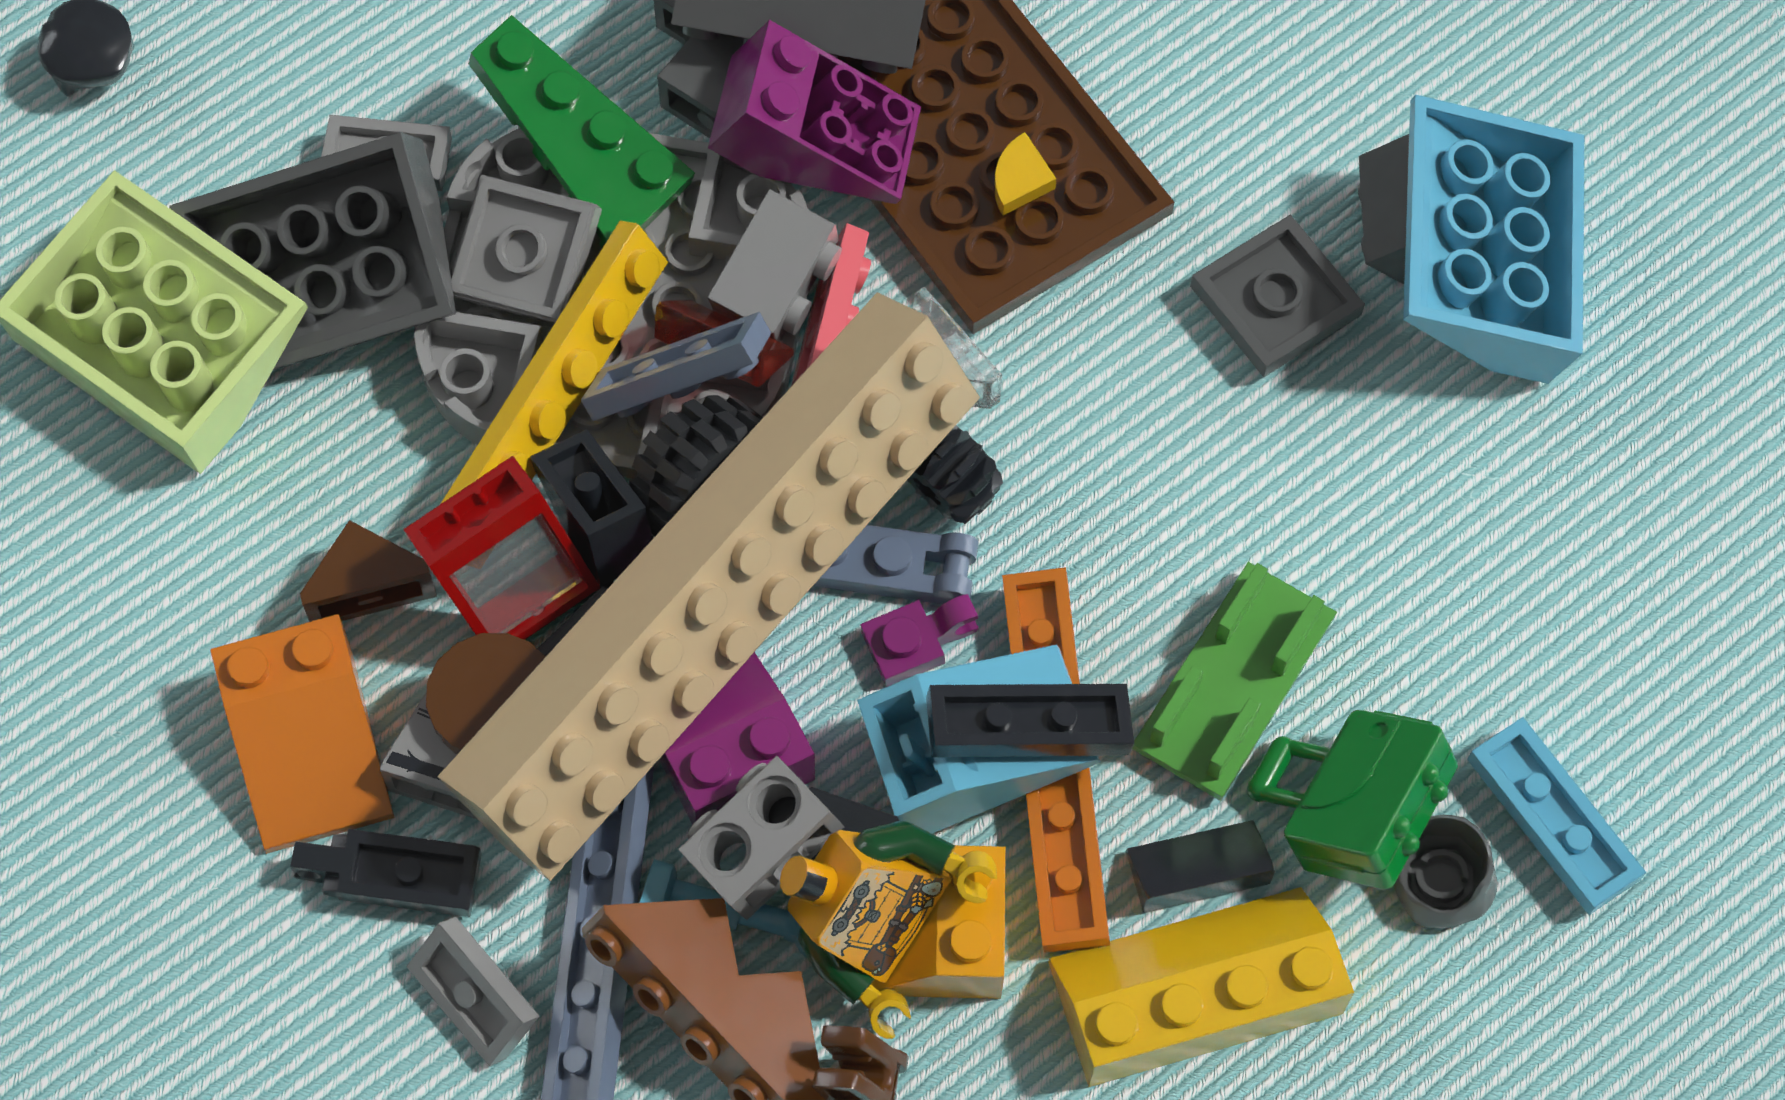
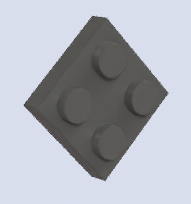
(1277, 295)

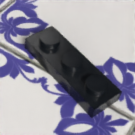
(1029, 720)

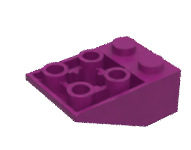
(812, 119)

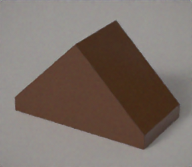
(365, 577)

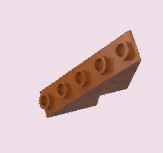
(685, 971)

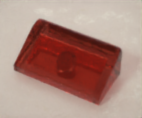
(686, 318)

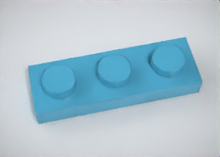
(1556, 816)

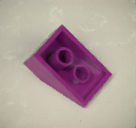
(730, 736)

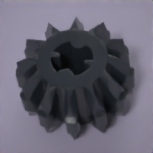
(957, 477)

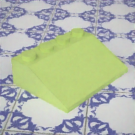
(153, 320)

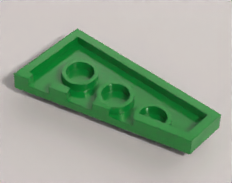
(578, 130)

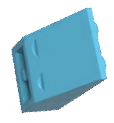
(952, 789)

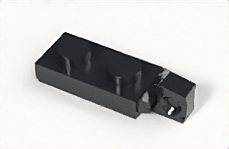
(392, 871)

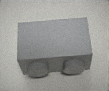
(777, 265)

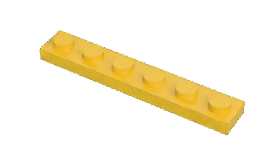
(569, 354)

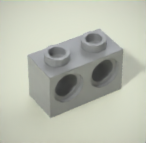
(767, 844)

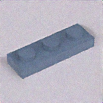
(677, 368)

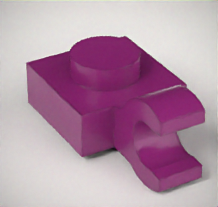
(911, 642)

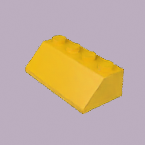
(1201, 985)

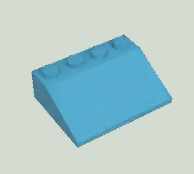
(1495, 238)

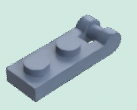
(893, 565)

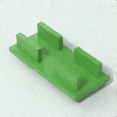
(1234, 680)

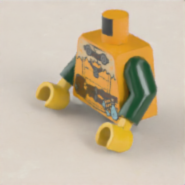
(869, 900)

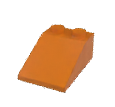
(302, 733)

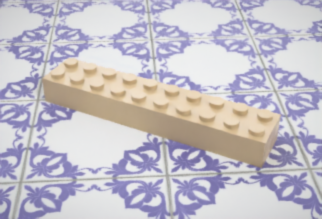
(711, 586)

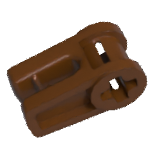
(866, 1063)

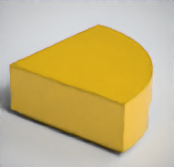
(1021, 175)

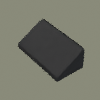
(1200, 866)

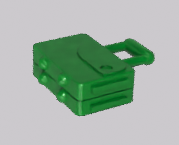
(1366, 797)

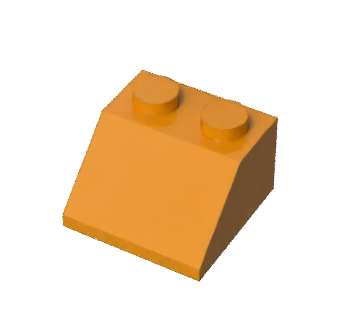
(960, 942)

